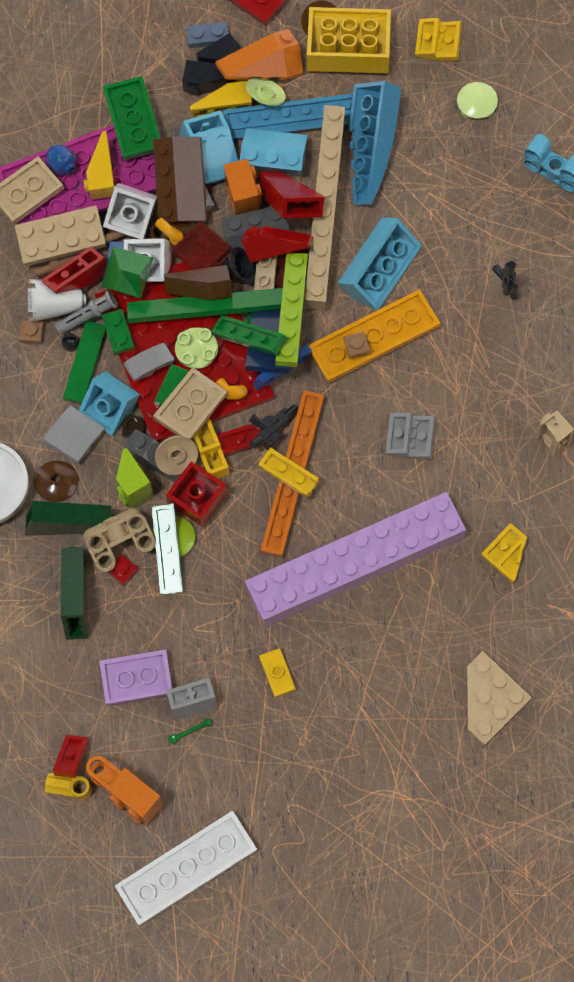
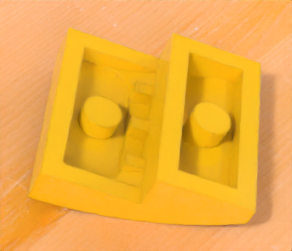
(438, 39)

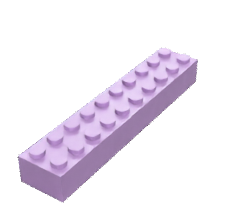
(355, 559)

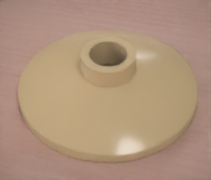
(175, 463)

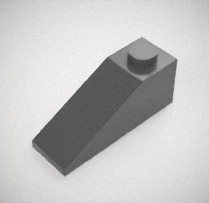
(143, 451)

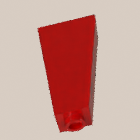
(290, 196)

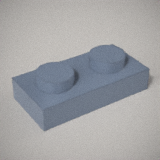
(205, 34)

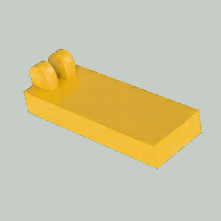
(288, 473)

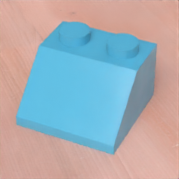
(109, 402)

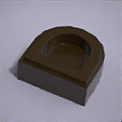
(130, 424)

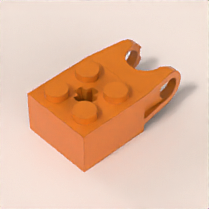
(125, 790)

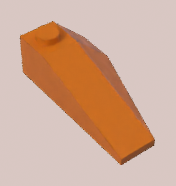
(269, 57)

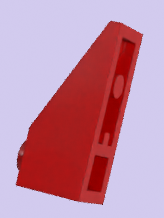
(271, 242)
(78, 272)

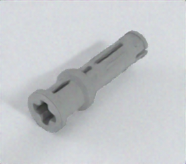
(95, 308)

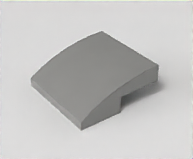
(74, 434)
(410, 436)

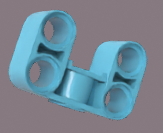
(541, 159)

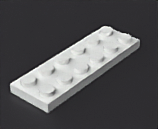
(185, 868)

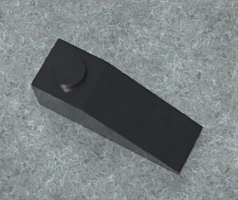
(203, 78)

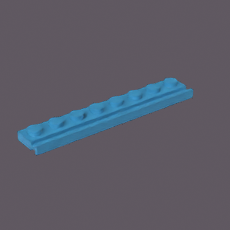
(287, 117)

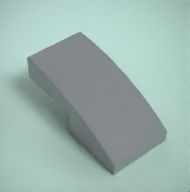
(148, 361)

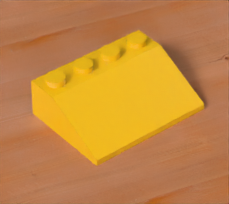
(348, 40)

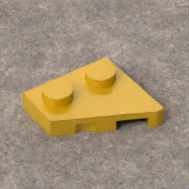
(506, 552)

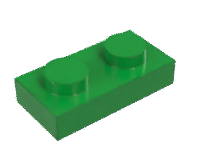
(118, 332)

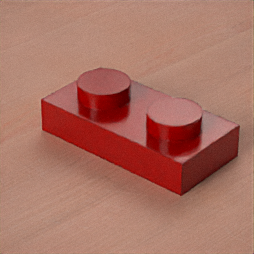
(238, 439)
(70, 756)

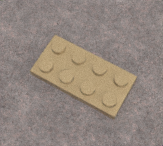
(60, 235)

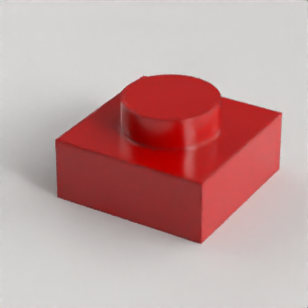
(123, 570)

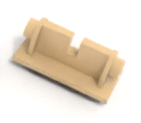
(265, 273)

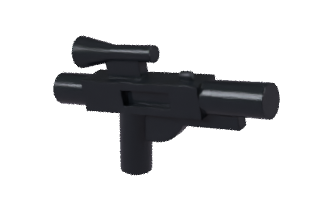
(508, 277)
(270, 425)

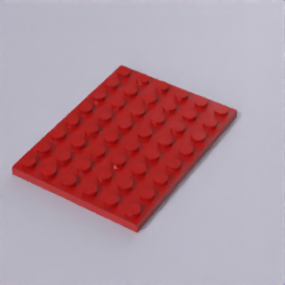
(228, 364)

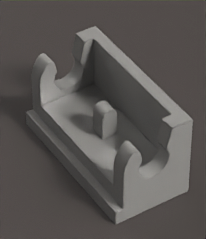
(192, 698)

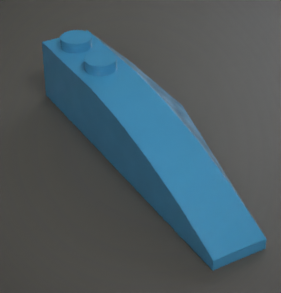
(373, 132)

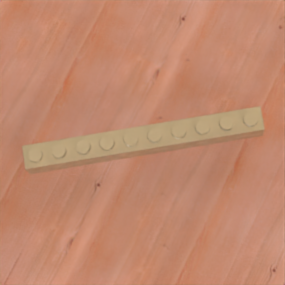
(323, 226)

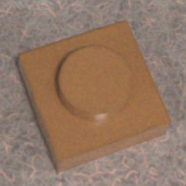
(31, 332)
(356, 345)

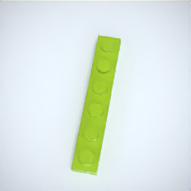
(292, 308)

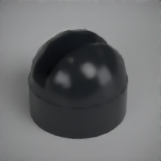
(70, 345)

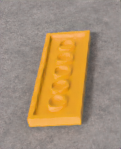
(384, 332)

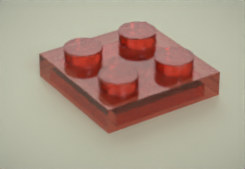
(201, 248)

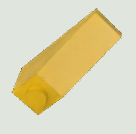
(229, 96)
(99, 172)

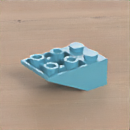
(216, 143)

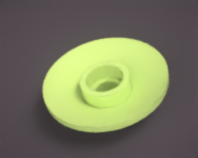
(265, 91)

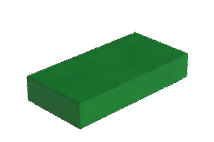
(173, 378)

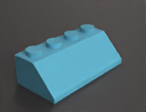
(380, 263)

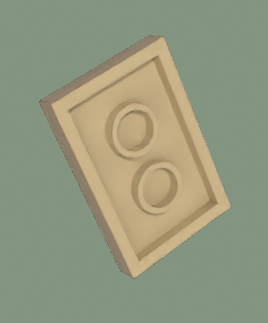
(28, 190)
(190, 404)

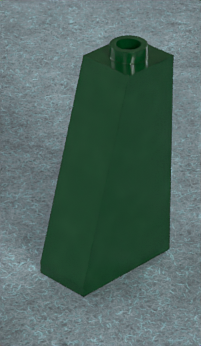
(64, 518)
(74, 593)

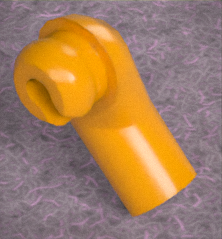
(170, 231)
(234, 392)

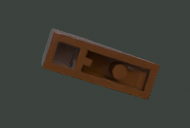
(200, 283)

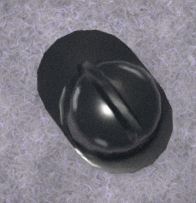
(240, 267)

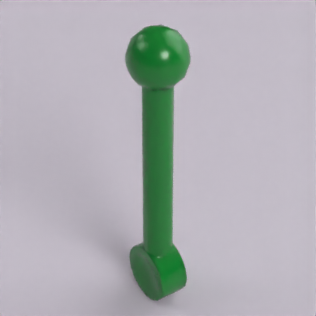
(174, 738)

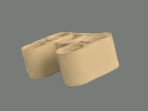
(114, 531)

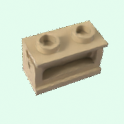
(555, 432)

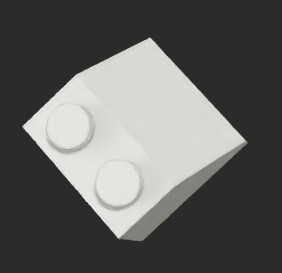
(130, 211)
(158, 249)

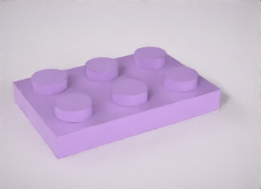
(135, 677)

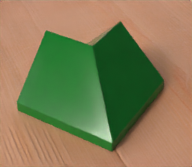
(127, 272)

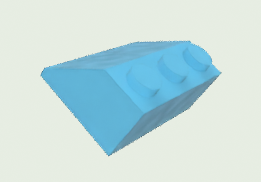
(274, 151)

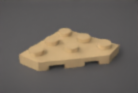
(491, 698)

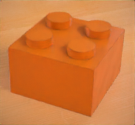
(242, 187)

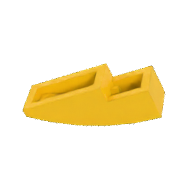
(210, 451)

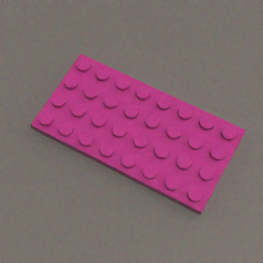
(135, 173)

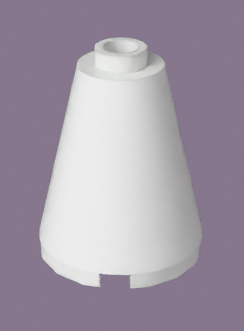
(47, 304)

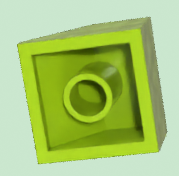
(132, 482)

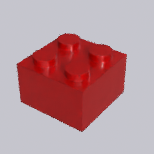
(196, 494)

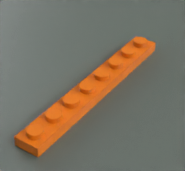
(298, 452)

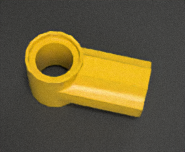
(66, 786)

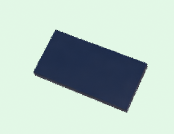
(259, 360)

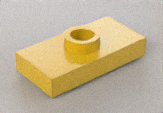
(277, 673)

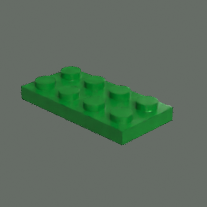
(132, 117)

